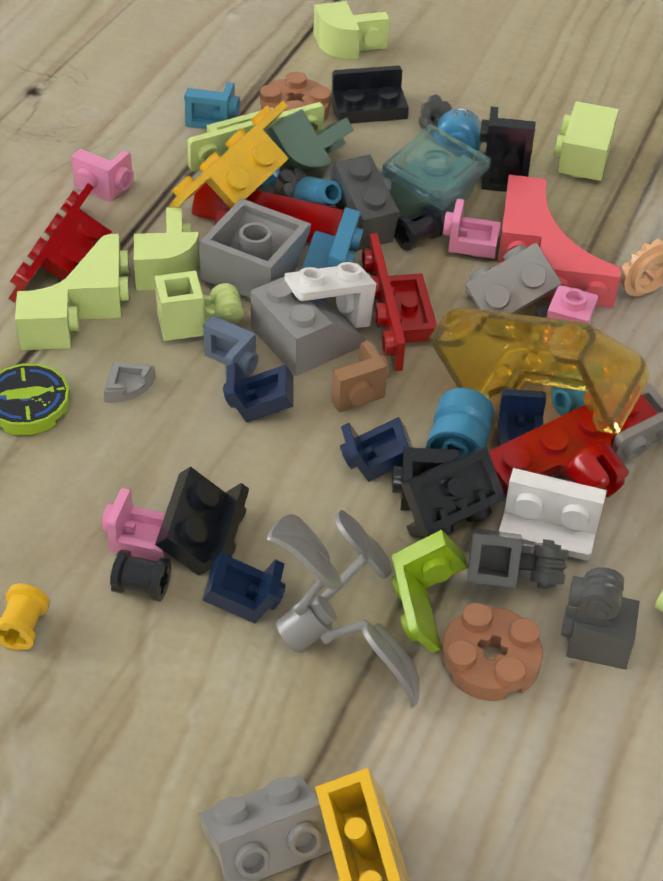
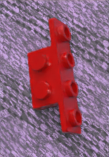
(321, 217)
(68, 242)
(401, 305)

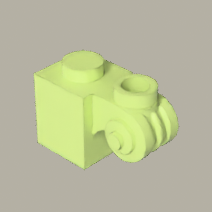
(185, 309)

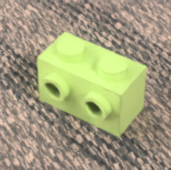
(586, 140)

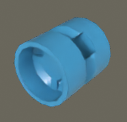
(461, 421)

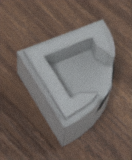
(127, 381)

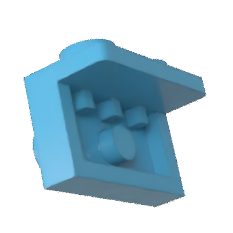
(332, 250)

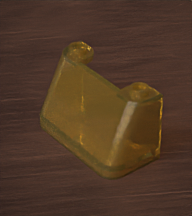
(505, 349)

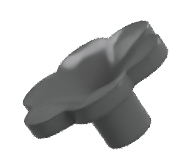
(433, 111)

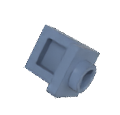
(230, 344)

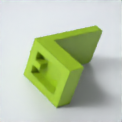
(416, 569)

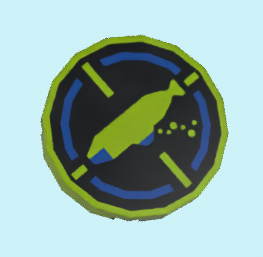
(32, 398)

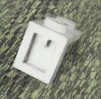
(347, 282)

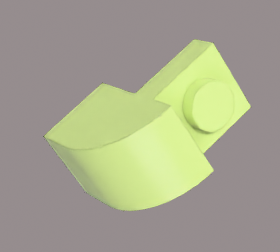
(346, 34)
(165, 252)

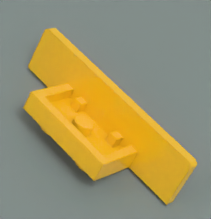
(243, 167)

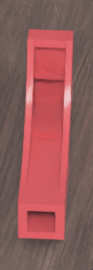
(530, 222)

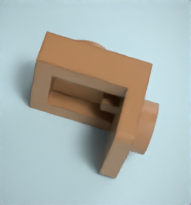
(360, 381)

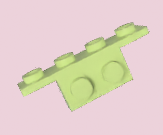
(218, 133)

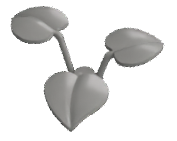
(313, 615)

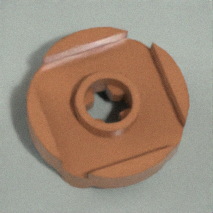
(295, 92)
(497, 628)

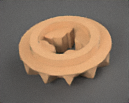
(646, 260)

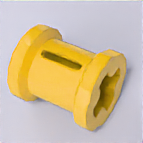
(20, 616)

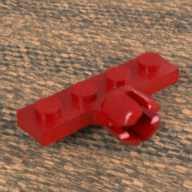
(570, 448)

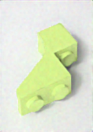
(89, 292)

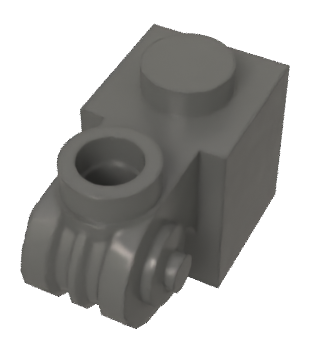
(503, 557)
(603, 621)

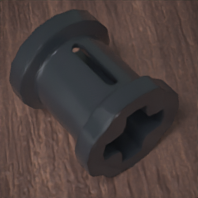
(418, 227)
(140, 575)

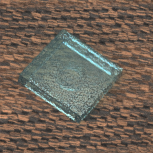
(436, 166)

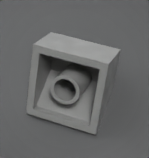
(251, 247)
(300, 331)

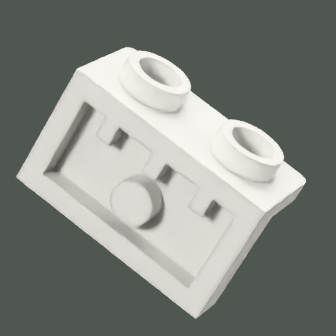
(553, 510)

